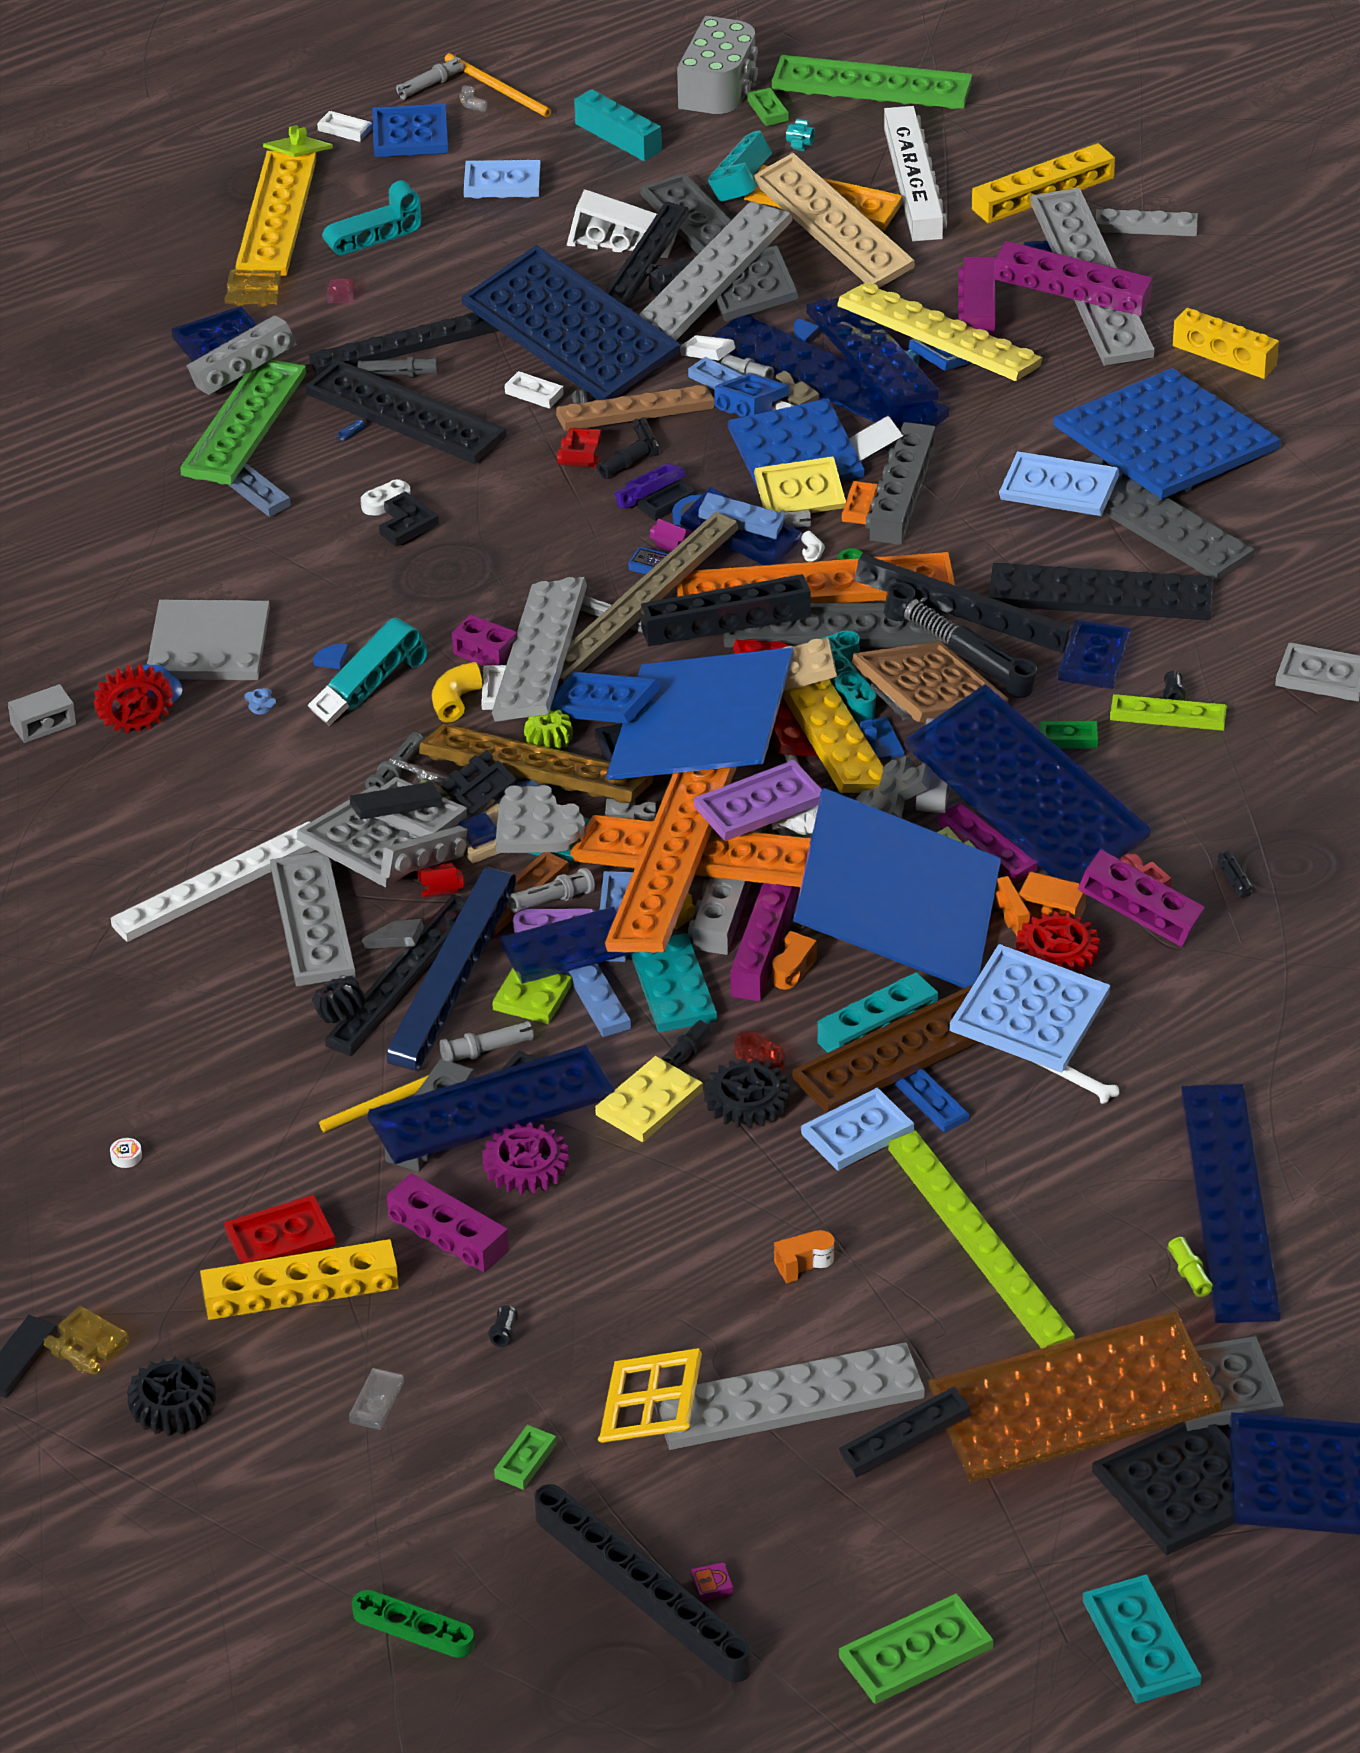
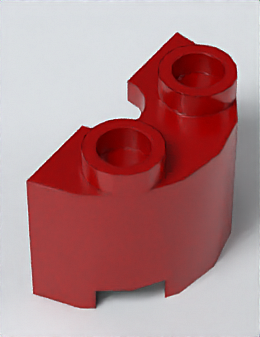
(579, 448)
(440, 880)

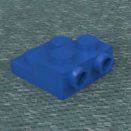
(749, 394)

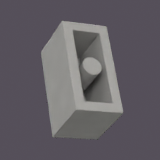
(42, 713)

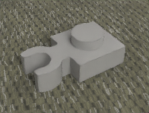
(630, 810)

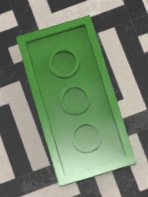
(915, 1648)

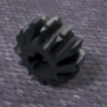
(338, 999)

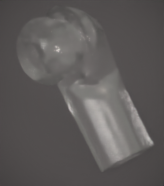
(469, 101)

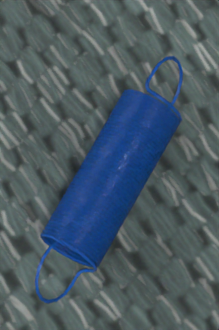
(351, 430)

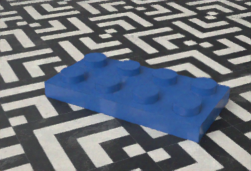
(603, 697)

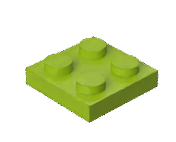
(532, 1000)

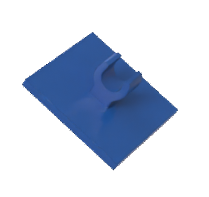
(881, 738)

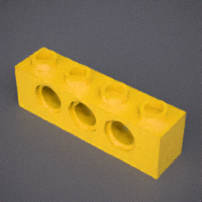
(1225, 343)

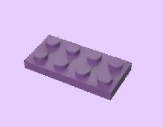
(758, 800)

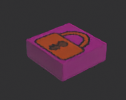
(712, 1582)

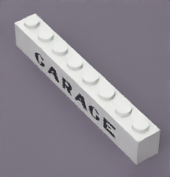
(914, 173)

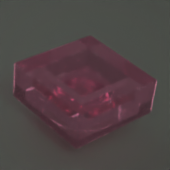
(340, 291)

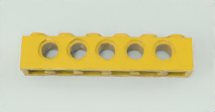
(1014, 192)
(299, 1279)

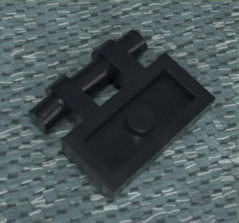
(483, 789)

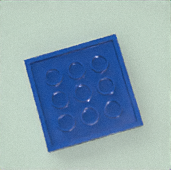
(794, 436)

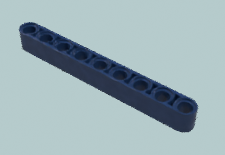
(451, 969)

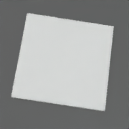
(875, 437)

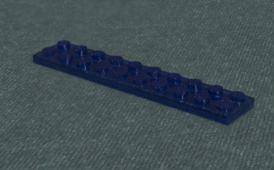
(822, 372)
(1230, 1204)

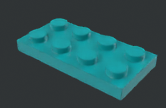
(674, 985)
(1141, 1639)

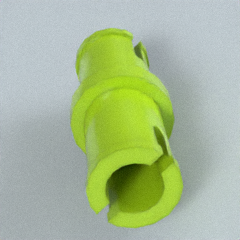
(1190, 1266)

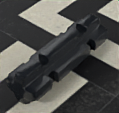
(645, 433)
(1234, 874)

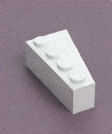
(609, 224)

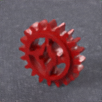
(131, 691)
(1057, 941)

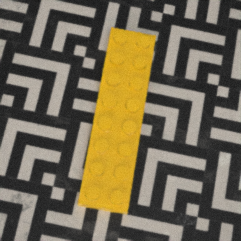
(276, 212)

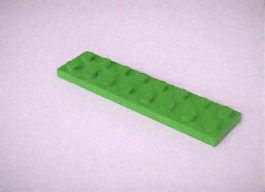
(872, 81)
(243, 422)

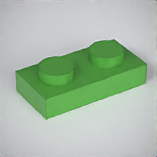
(768, 107)
(525, 1457)

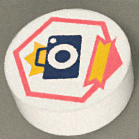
(126, 1152)

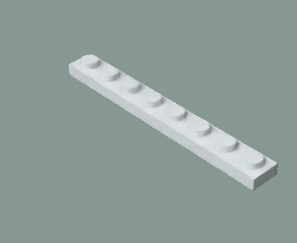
(207, 886)

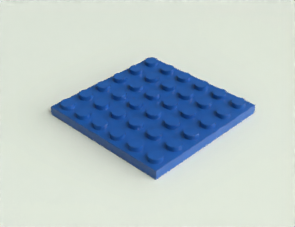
(1166, 433)

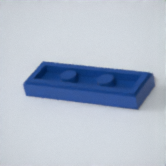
(933, 1100)

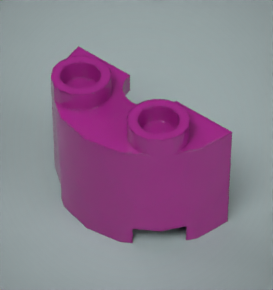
(668, 535)

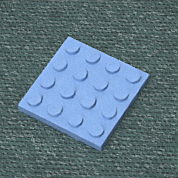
(1030, 1008)

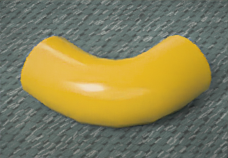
(451, 686)

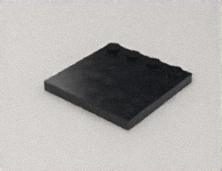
(1173, 1484)

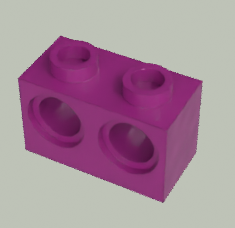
(483, 641)

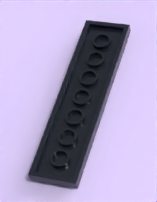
(406, 411)
(1102, 591)

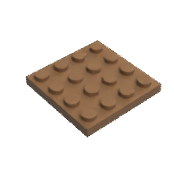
(921, 677)

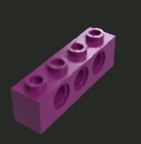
(1141, 898)
(447, 1223)

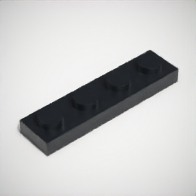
(905, 1431)

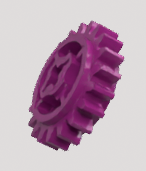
(525, 1165)

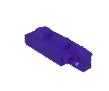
(648, 484)

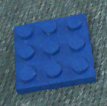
(409, 130)

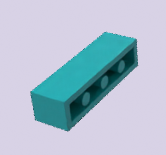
(618, 125)

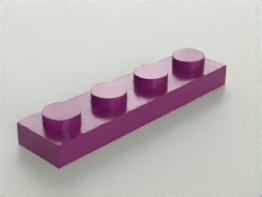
(970, 827)

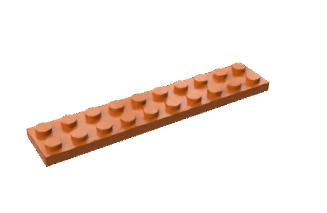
(827, 580)
(744, 858)
(666, 865)

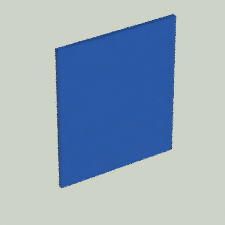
(704, 715)
(897, 889)

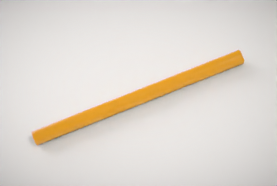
(502, 87)

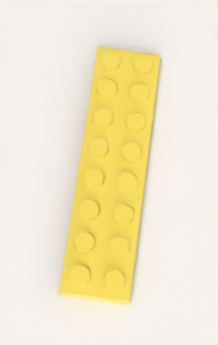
(940, 331)

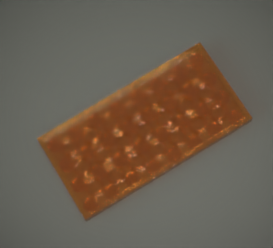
(1078, 1395)

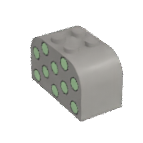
(717, 66)

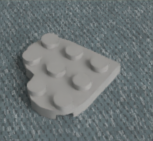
(535, 823)

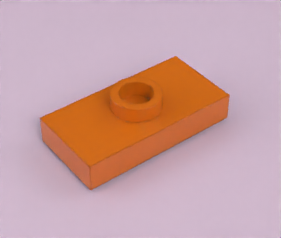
(859, 502)

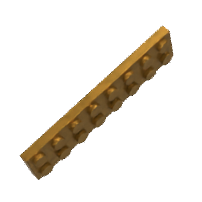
(533, 762)

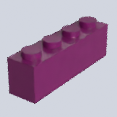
(977, 293)

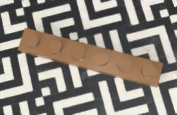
(636, 406)

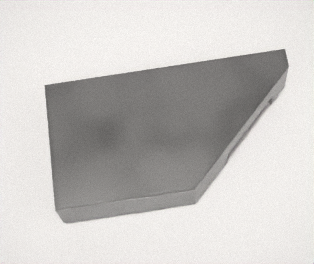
(395, 934)

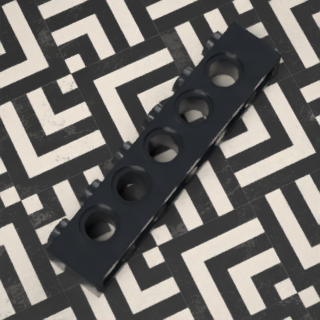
(725, 610)

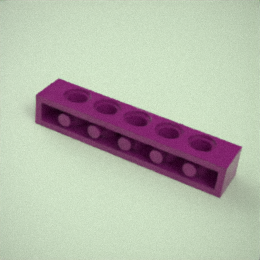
(1073, 278)

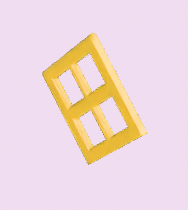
(654, 1363)

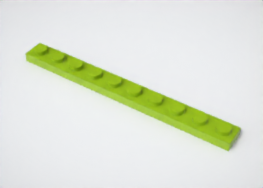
(980, 1241)

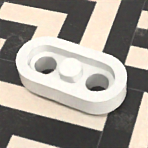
(373, 500)

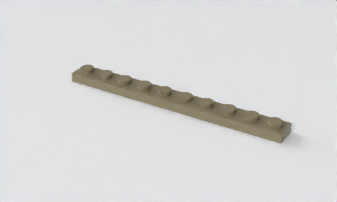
(650, 588)

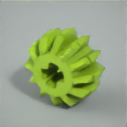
(549, 730)

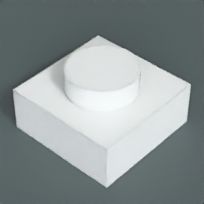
(328, 705)

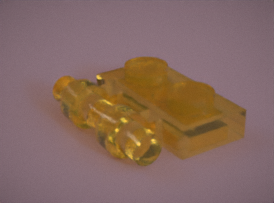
(263, 282)
(90, 1332)

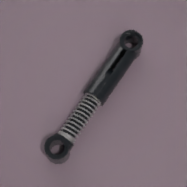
(1015, 673)

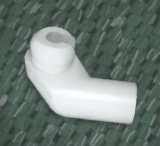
(814, 545)

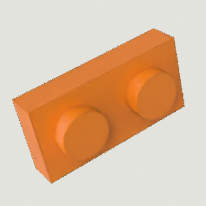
(1010, 903)

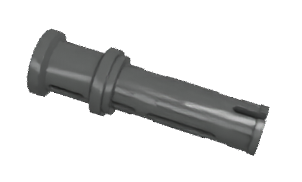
(387, 771)

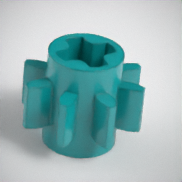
(800, 134)

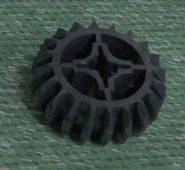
(171, 1395)

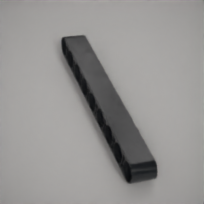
(643, 1583)

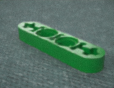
(410, 1626)

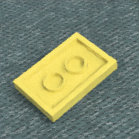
(801, 486)
(649, 1099)

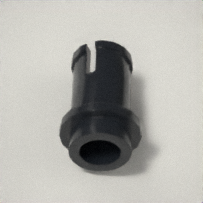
(1173, 686)
(502, 1331)

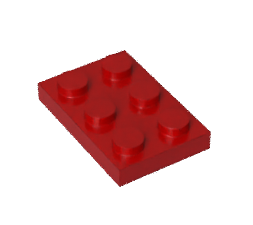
(280, 1231)

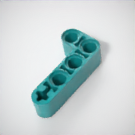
(735, 173)
(379, 225)
(377, 659)
(849, 683)

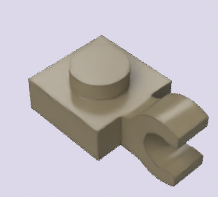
(798, 393)

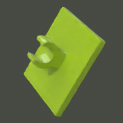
(297, 143)

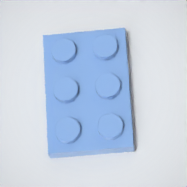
(502, 178)
(857, 1128)

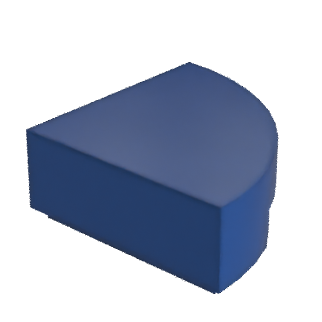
(805, 330)
(331, 656)

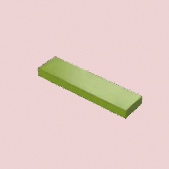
(1168, 712)

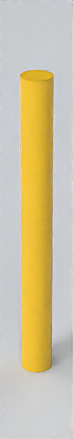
(363, 1108)

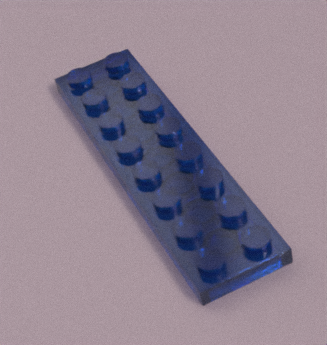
(873, 354)
(490, 1104)

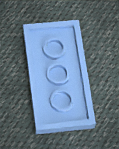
(1059, 483)

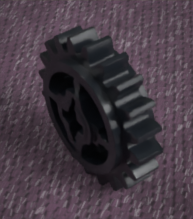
(746, 1093)

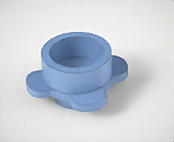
(260, 700)

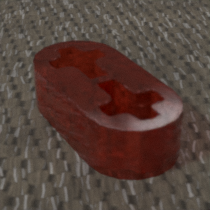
(752, 1046)

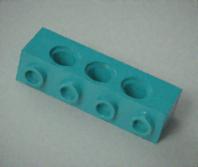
(875, 1011)

